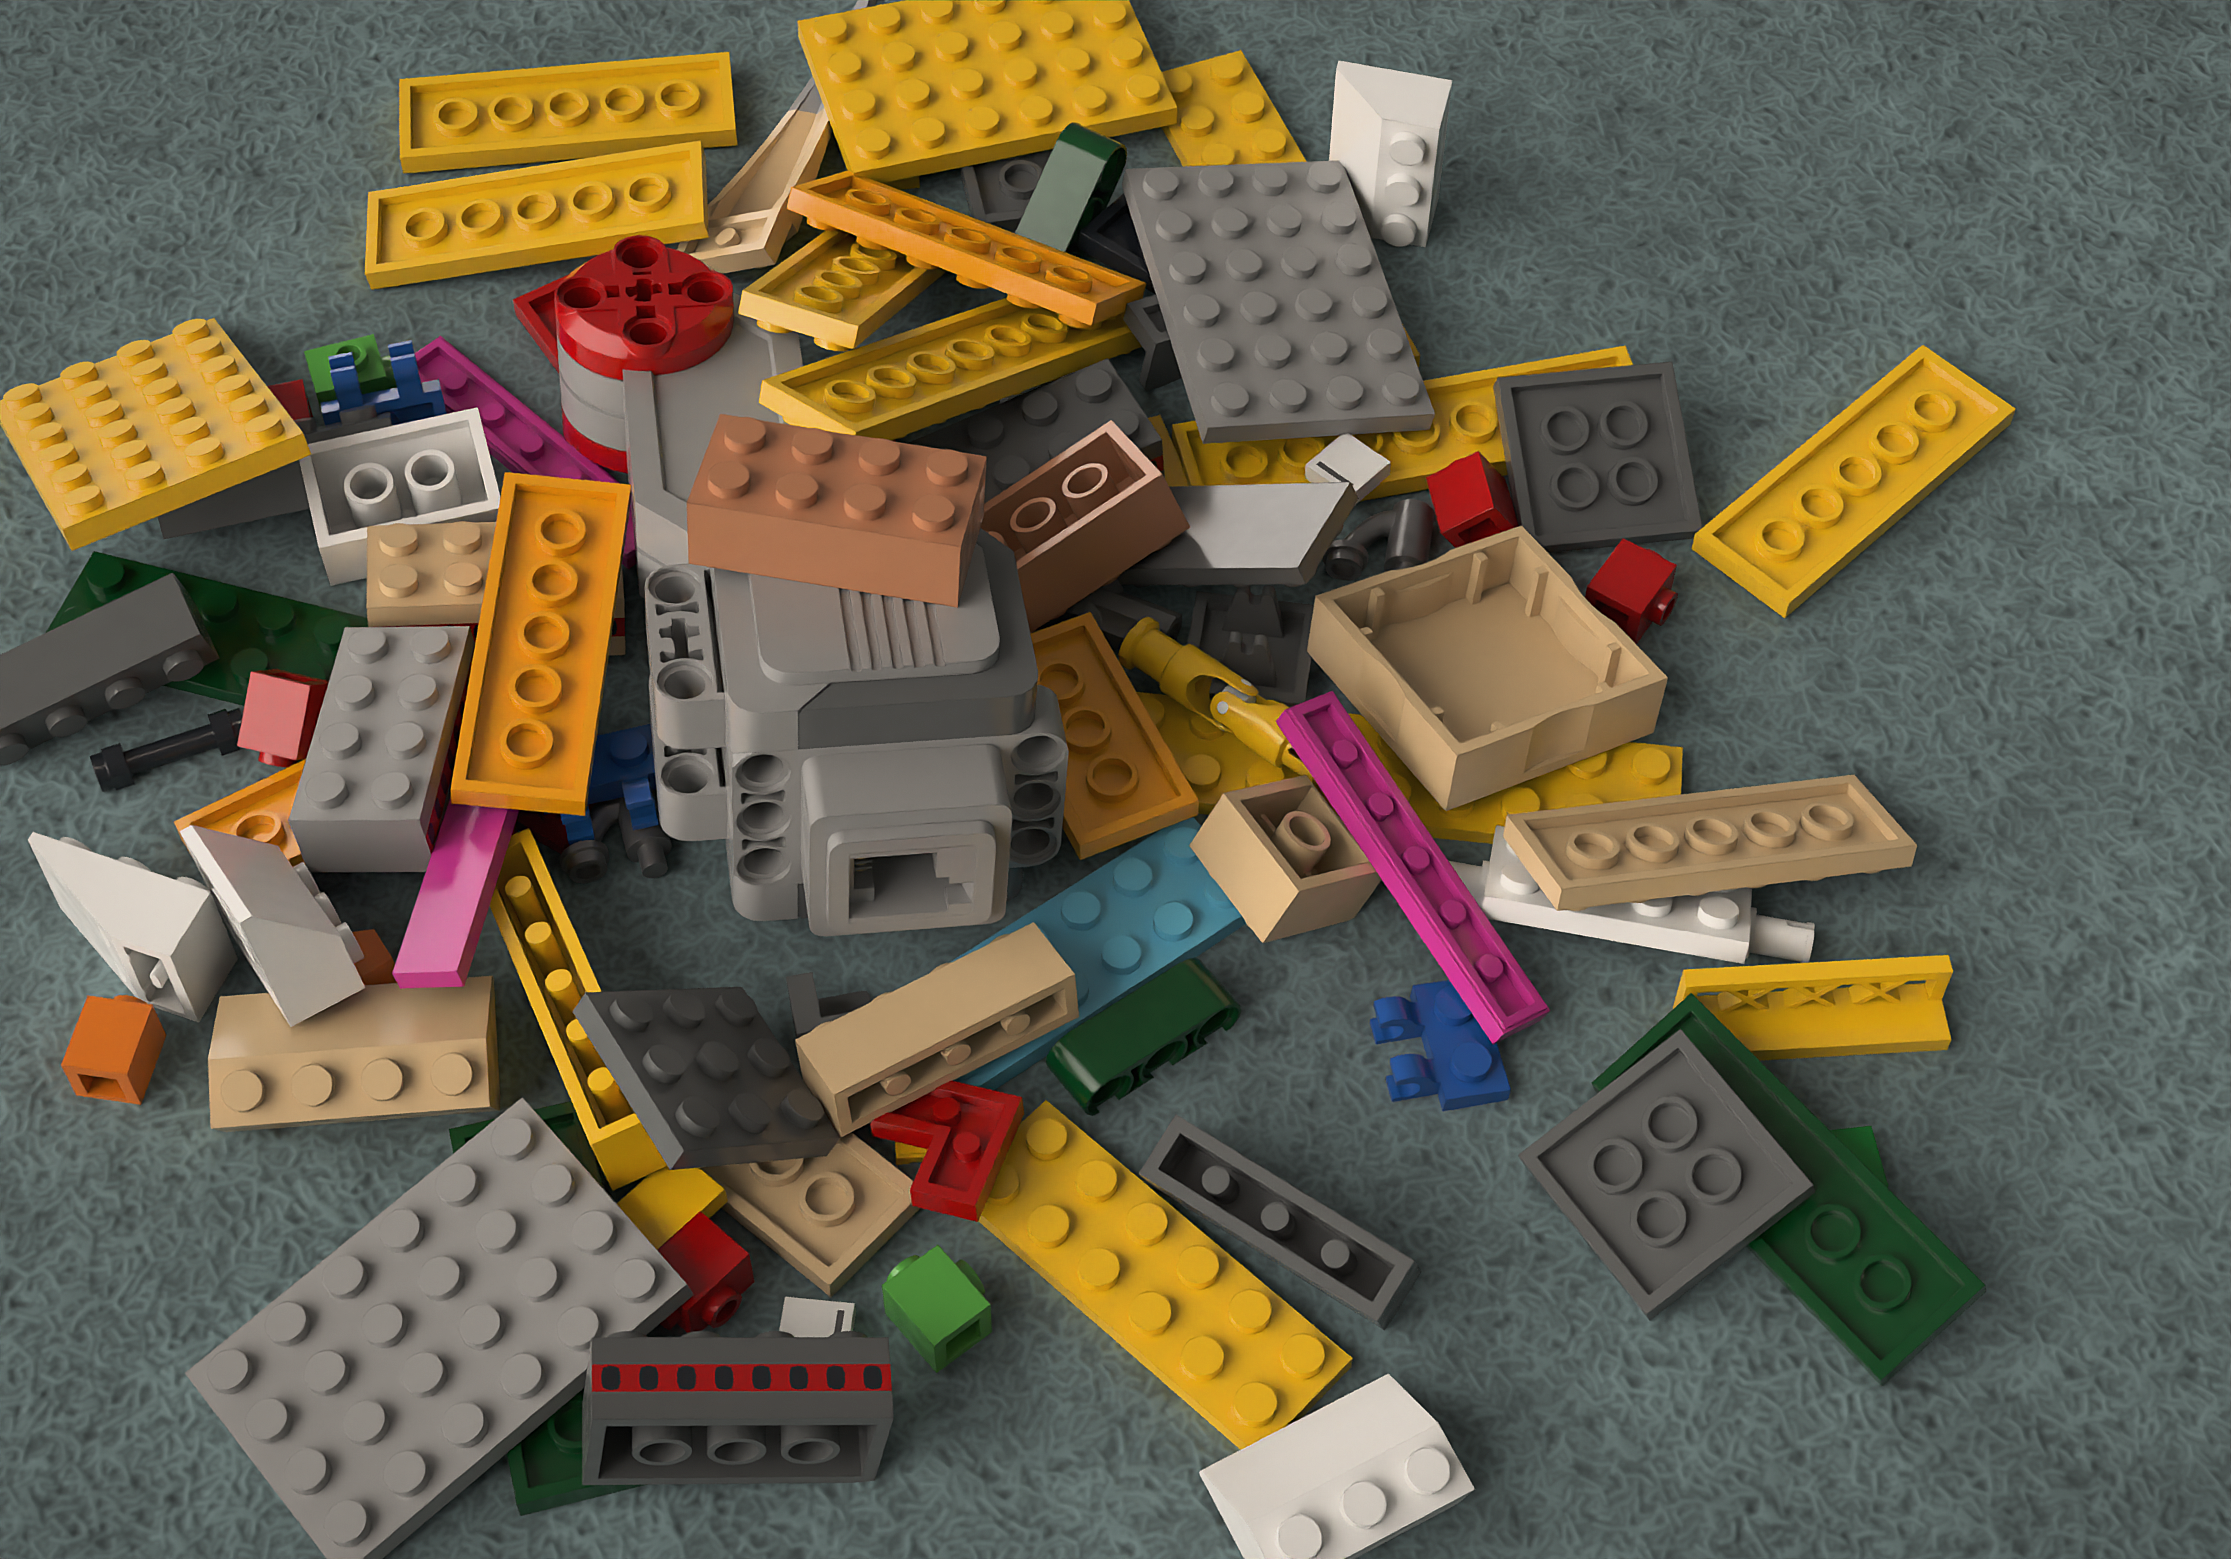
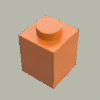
(114, 1049)

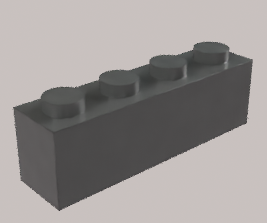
(270, 493)
(99, 664)
(1281, 1222)

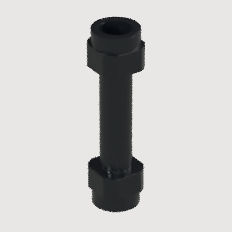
(116, 767)

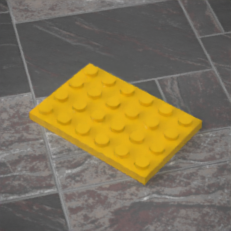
(979, 79)
(147, 431)

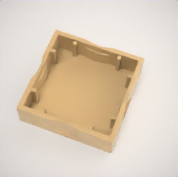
(1485, 667)

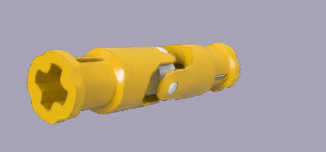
(1186, 677)

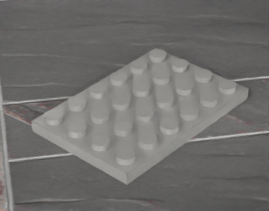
(1275, 301)
(435, 1337)

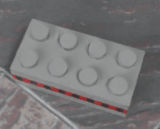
(383, 750)

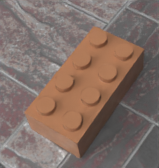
(836, 510)
(1083, 521)

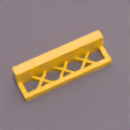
(1825, 1020)

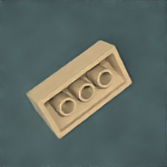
(357, 1060)

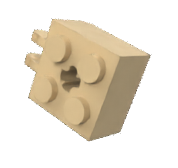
(1284, 859)

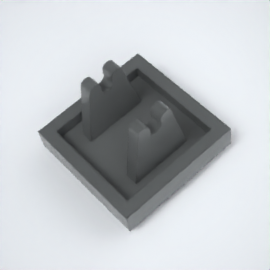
(1256, 640)

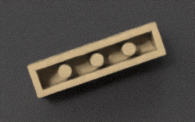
(937, 1028)

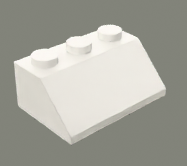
(1392, 145)
(392, 475)
(278, 922)
(1339, 1478)

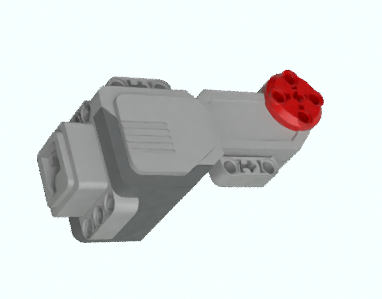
(840, 740)

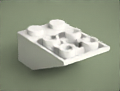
(147, 927)

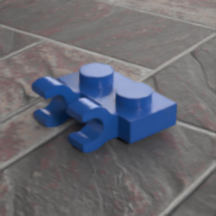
(405, 403)
(620, 769)
(1460, 1057)

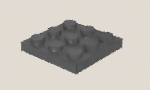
(1598, 456)
(705, 1076)
(1666, 1174)

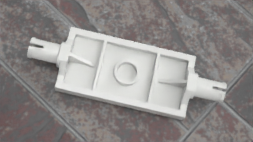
(1705, 925)

